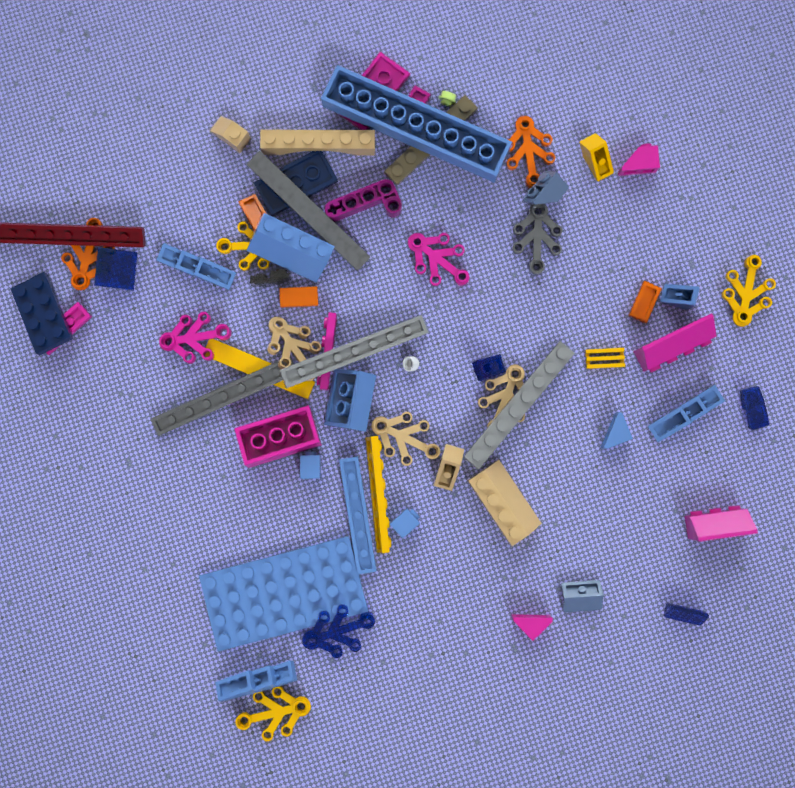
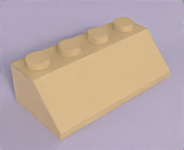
(504, 502)

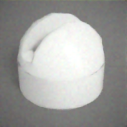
(410, 363)

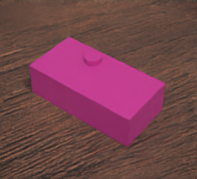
(278, 436)

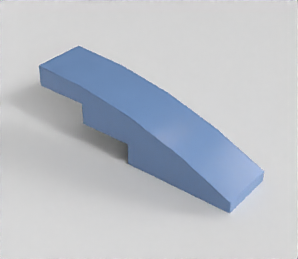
(196, 266)
(686, 413)
(255, 681)

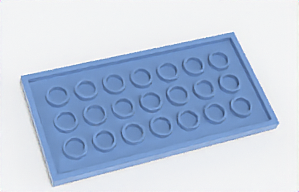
(282, 593)

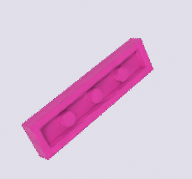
(328, 344)

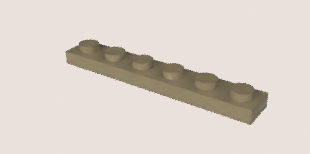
(413, 157)

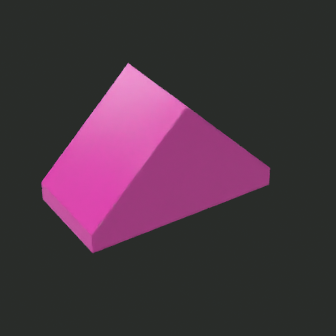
(532, 624)

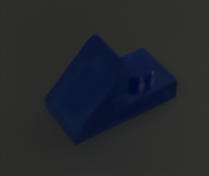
(488, 367)

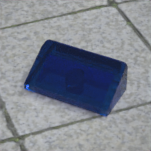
(685, 614)

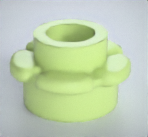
(447, 98)

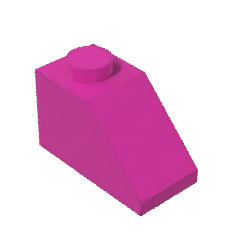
(642, 161)

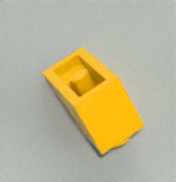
(597, 156)

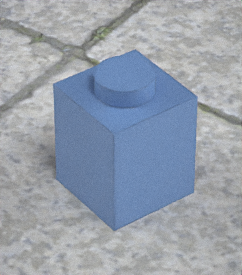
(310, 465)
(405, 522)

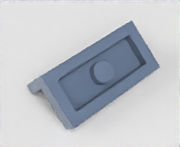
(582, 596)

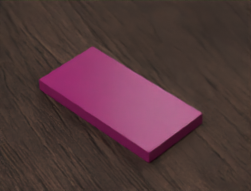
(385, 72)

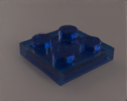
(115, 269)

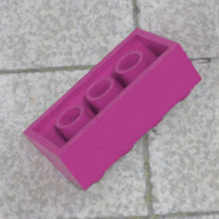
(678, 342)

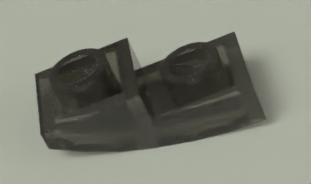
(276, 278)

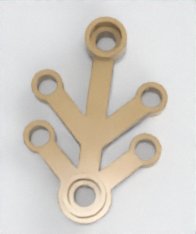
(290, 344)
(506, 394)
(402, 436)

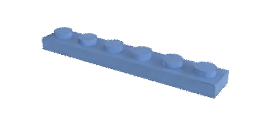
(357, 515)

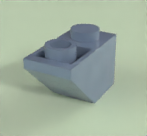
(547, 189)

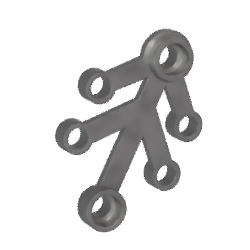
(537, 234)

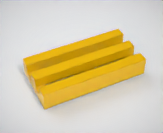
(621, 357)

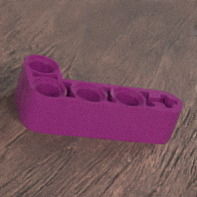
(362, 204)

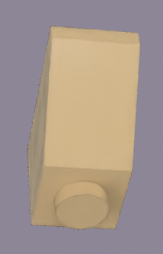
(231, 133)
(449, 467)

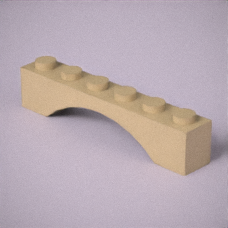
(344, 141)

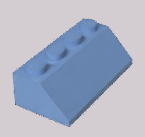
(290, 247)

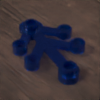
(336, 632)

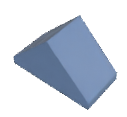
(680, 296)
(617, 432)

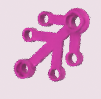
(436, 256)
(192, 337)

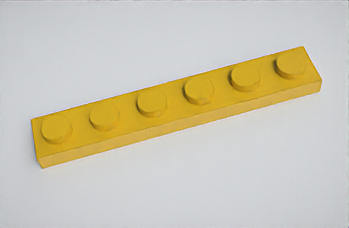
(377, 488)

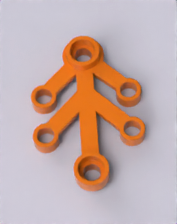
(529, 148)
(86, 259)

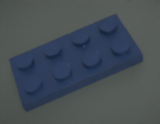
(309, 173)
(41, 313)

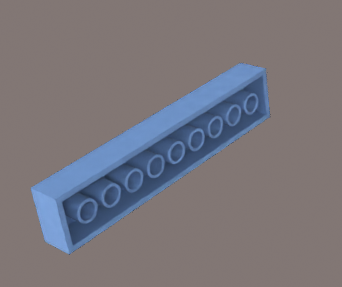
(416, 123)

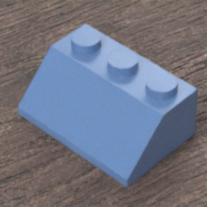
(350, 399)

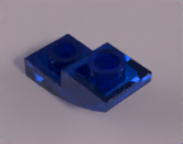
(755, 407)

